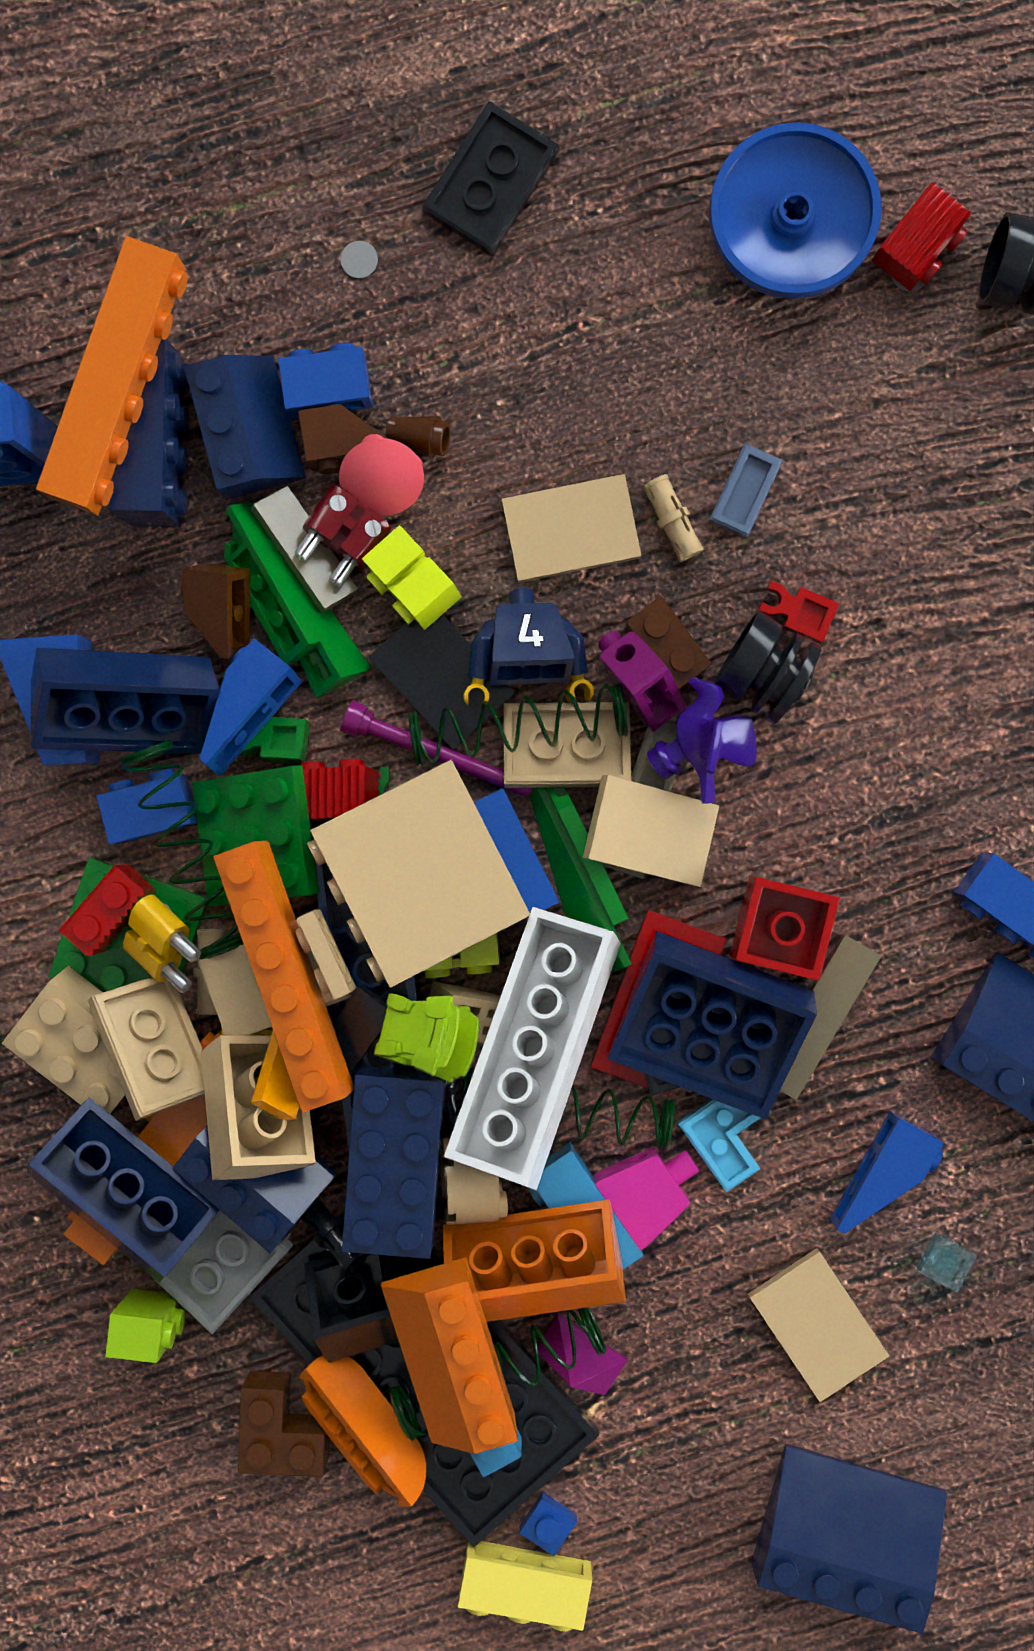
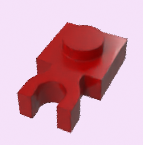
(804, 613)

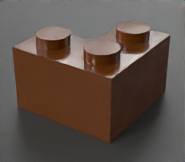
(272, 1437)

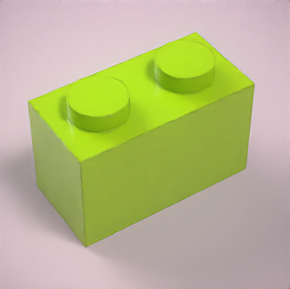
(144, 1326)

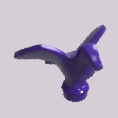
(705, 740)

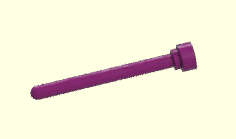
(360, 721)

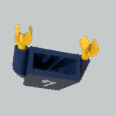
(528, 646)

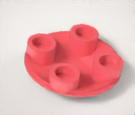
(382, 475)

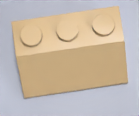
(243, 1137)

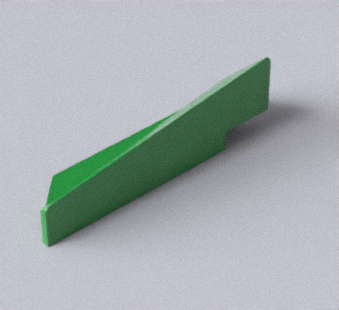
(288, 611)
(581, 882)

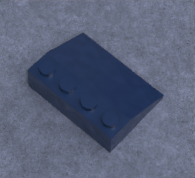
(713, 1025)
(994, 1036)
(851, 1538)

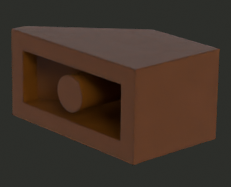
(219, 605)

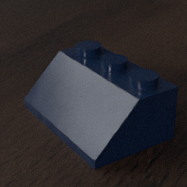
(244, 423)
(260, 1206)

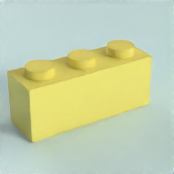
(525, 1585)

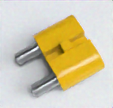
(159, 942)

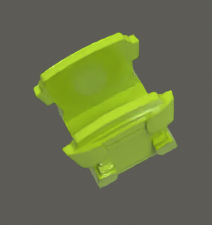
(429, 1036)

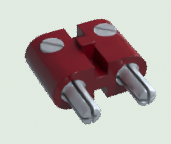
(345, 528)

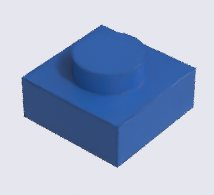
(548, 1523)

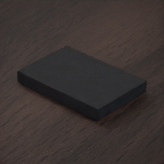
(490, 178)
(433, 674)

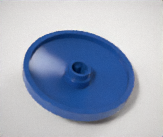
(804, 175)

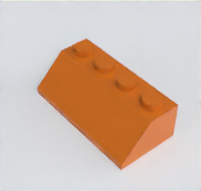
(541, 1260)
(451, 1358)

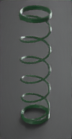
(618, 707)
(226, 942)
(663, 1128)
(588, 1325)

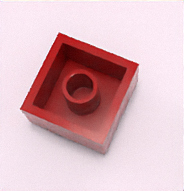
(784, 927)

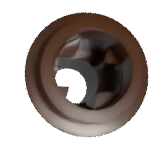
(421, 434)

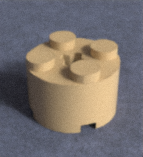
(470, 1193)

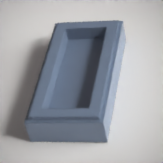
(745, 491)

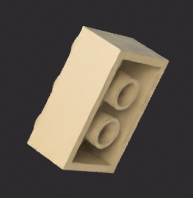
(65, 1043)

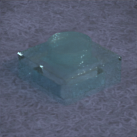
(946, 1262)

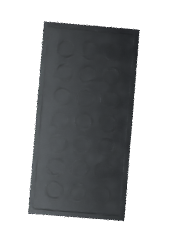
(545, 1416)

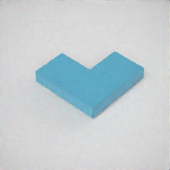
(714, 1133)

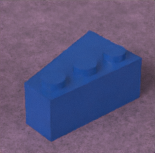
(18, 662)

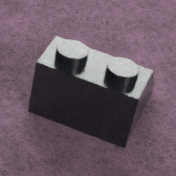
(350, 1308)

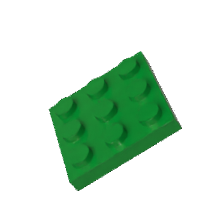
(258, 808)
(115, 966)

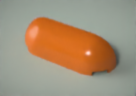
(364, 1428)

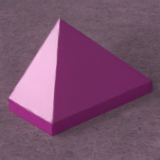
(590, 1371)

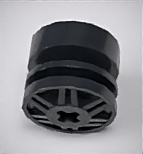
(1010, 264)
(767, 667)

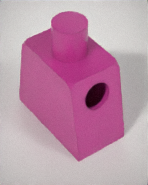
(646, 1192)

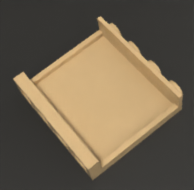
(418, 874)

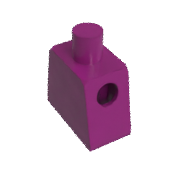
(643, 677)

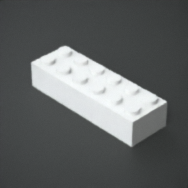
(533, 1048)

